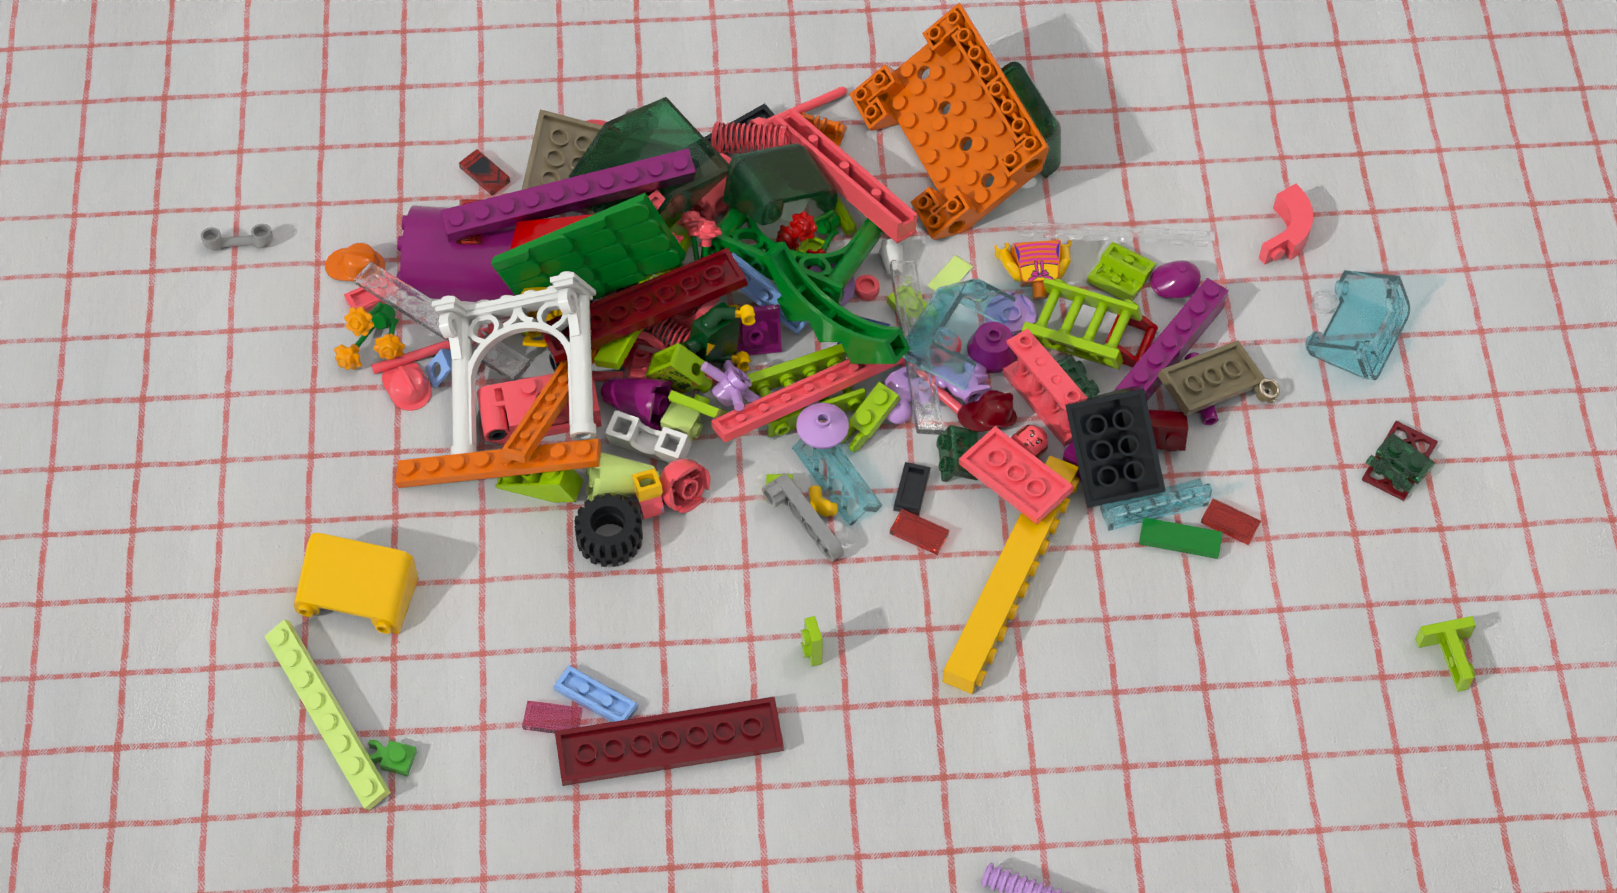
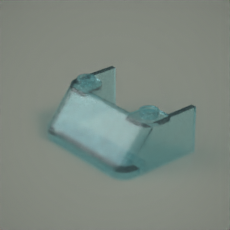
(935, 346)

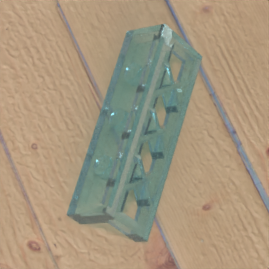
(848, 476)
(1175, 500)

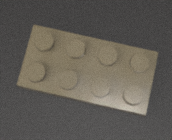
(1211, 377)

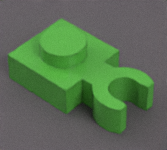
(393, 758)

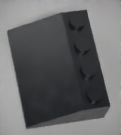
(1115, 446)

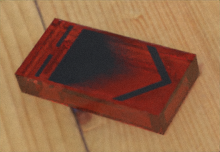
(484, 172)

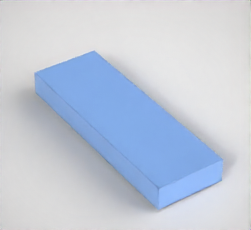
(595, 695)

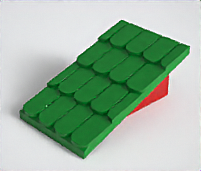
(601, 248)

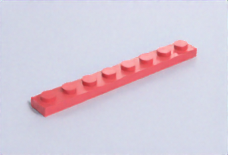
(794, 397)

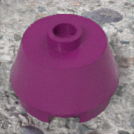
(990, 348)

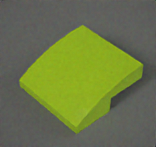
(1121, 272)

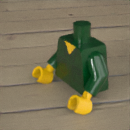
(716, 335)

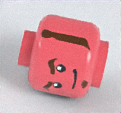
(1032, 439)

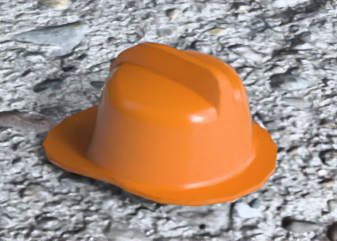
(350, 261)

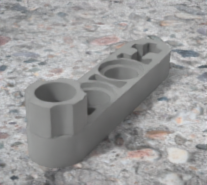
(784, 490)

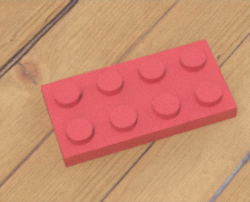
(1016, 475)

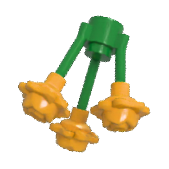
(359, 323)

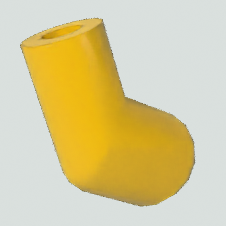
(821, 506)

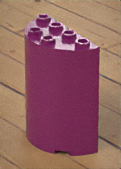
(449, 268)

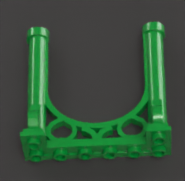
(830, 281)

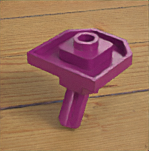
(764, 334)

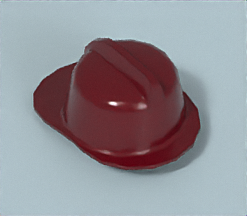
(991, 410)

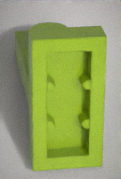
(1450, 636)

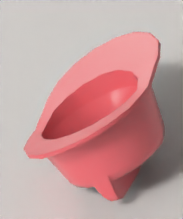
(407, 386)

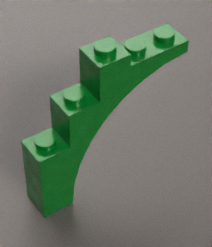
(804, 301)

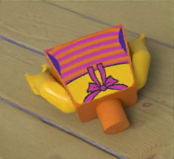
(1034, 261)

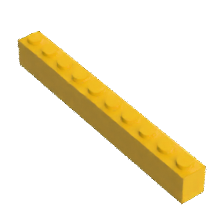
(1003, 590)

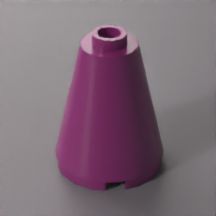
(639, 397)

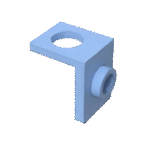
(444, 358)

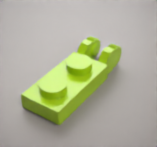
(871, 415)

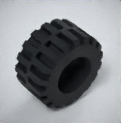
(608, 548)

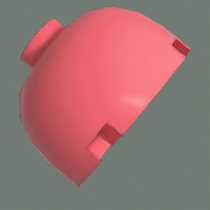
(683, 484)

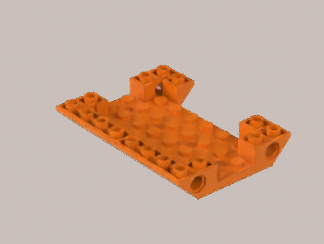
(981, 110)

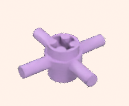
(731, 385)

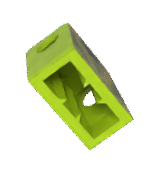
(679, 367)

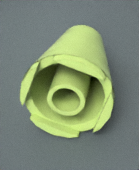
(615, 476)

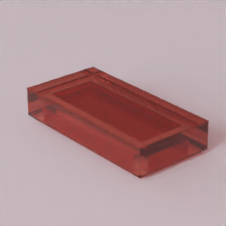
(1230, 521)
(919, 531)

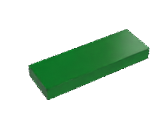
(1180, 538)

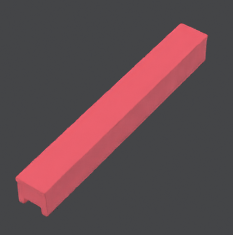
(852, 179)

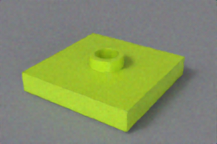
(698, 403)

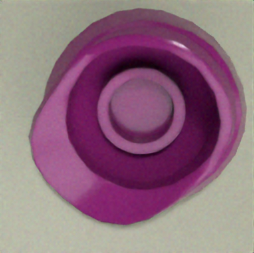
(1176, 279)

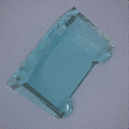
(1364, 324)

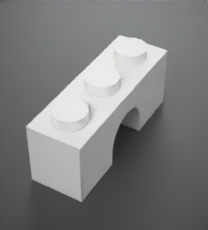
(631, 434)

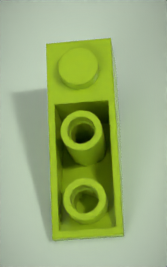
(547, 486)

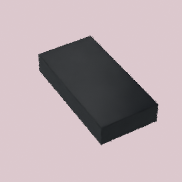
(912, 488)

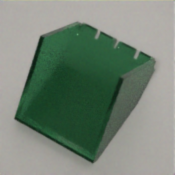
(650, 133)

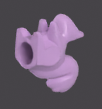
(898, 382)
(975, 388)

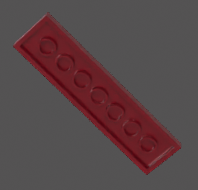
(656, 300)
(668, 741)

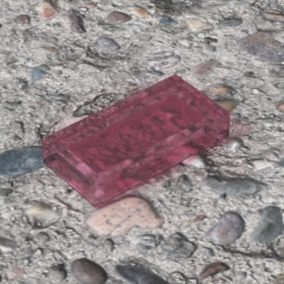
(550, 717)

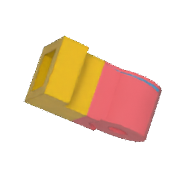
(649, 496)

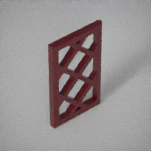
(1412, 437)

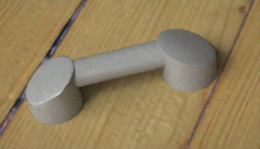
(213, 240)

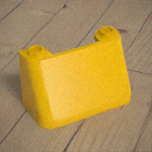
(356, 581)

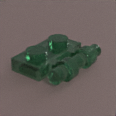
(1403, 458)

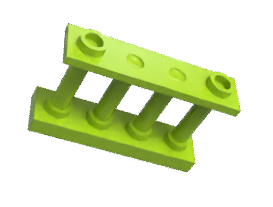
(1085, 346)
(798, 369)

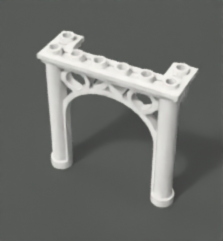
(461, 326)

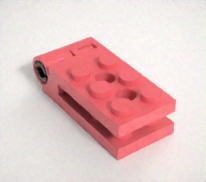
(506, 404)

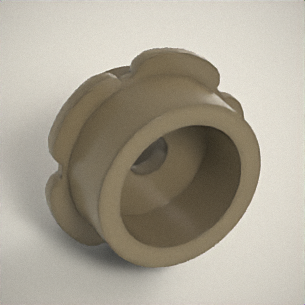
(1270, 385)

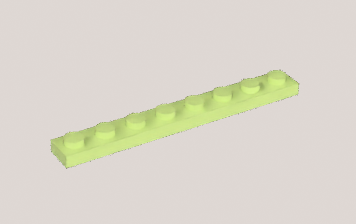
(327, 715)

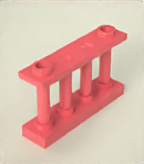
(1042, 384)

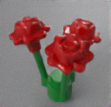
(804, 228)

